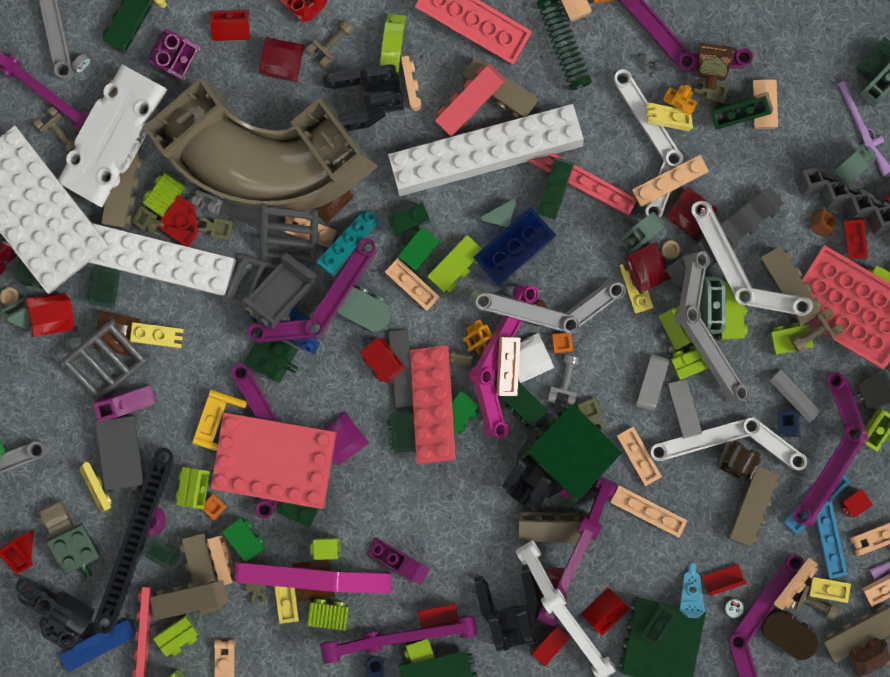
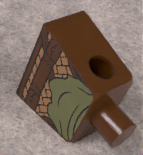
(713, 63)

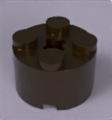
(738, 460)

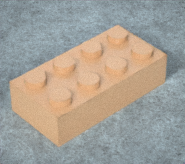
(222, 559)

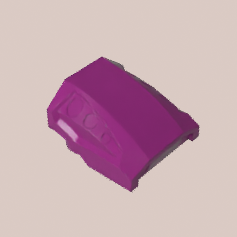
(173, 54)
(348, 439)

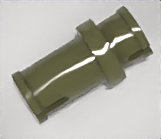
(460, 359)

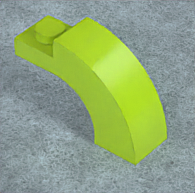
(393, 40)

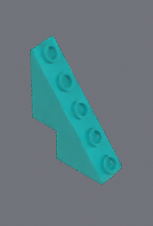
(346, 244)

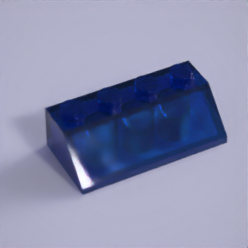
(514, 247)

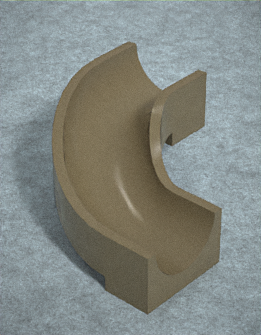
(256, 165)

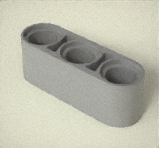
(652, 383)

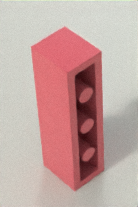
(467, 103)

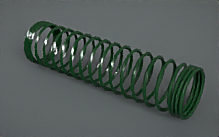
(585, 80)

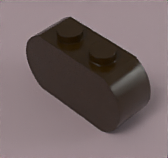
(790, 635)

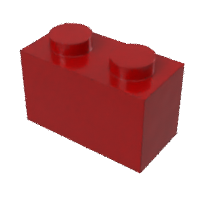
(382, 360)

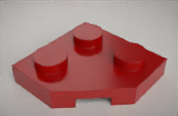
(181, 221)

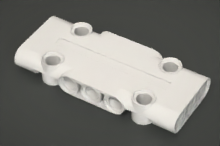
(111, 135)

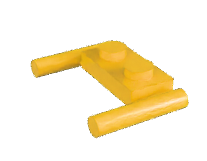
(211, 418)

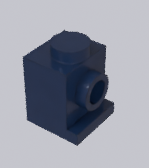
(783, 417)

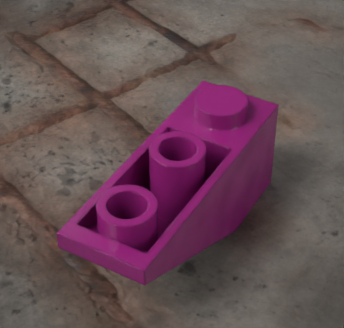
(124, 403)
(398, 561)

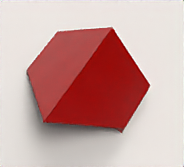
(18, 552)

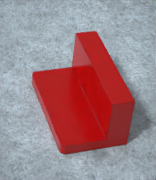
(230, 25)
(856, 239)
(723, 580)
(605, 611)
(438, 615)
(550, 645)

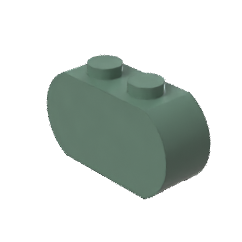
(878, 87)
(856, 164)
(642, 233)
(713, 304)
(366, 310)

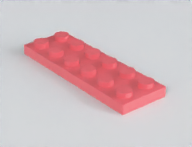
(480, 25)
(432, 405)

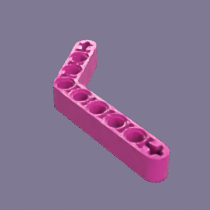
(312, 578)

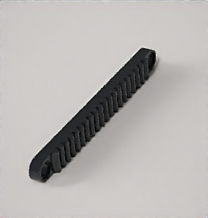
(134, 541)

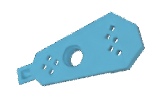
(692, 599)

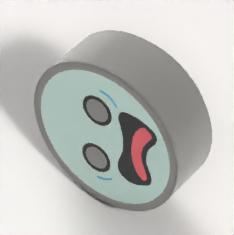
(81, 63)
(734, 608)

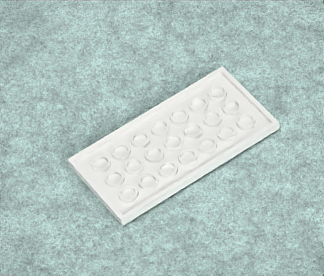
(41, 216)

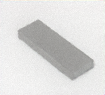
(795, 396)
(684, 409)

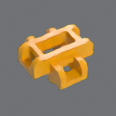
(681, 99)
(481, 336)

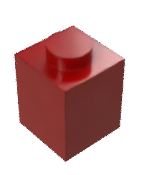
(855, 503)

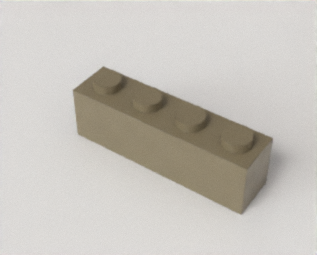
(508, 95)
(121, 198)
(788, 281)
(753, 506)
(550, 526)
(199, 562)
(188, 600)
(855, 635)

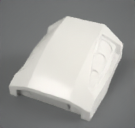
(533, 358)

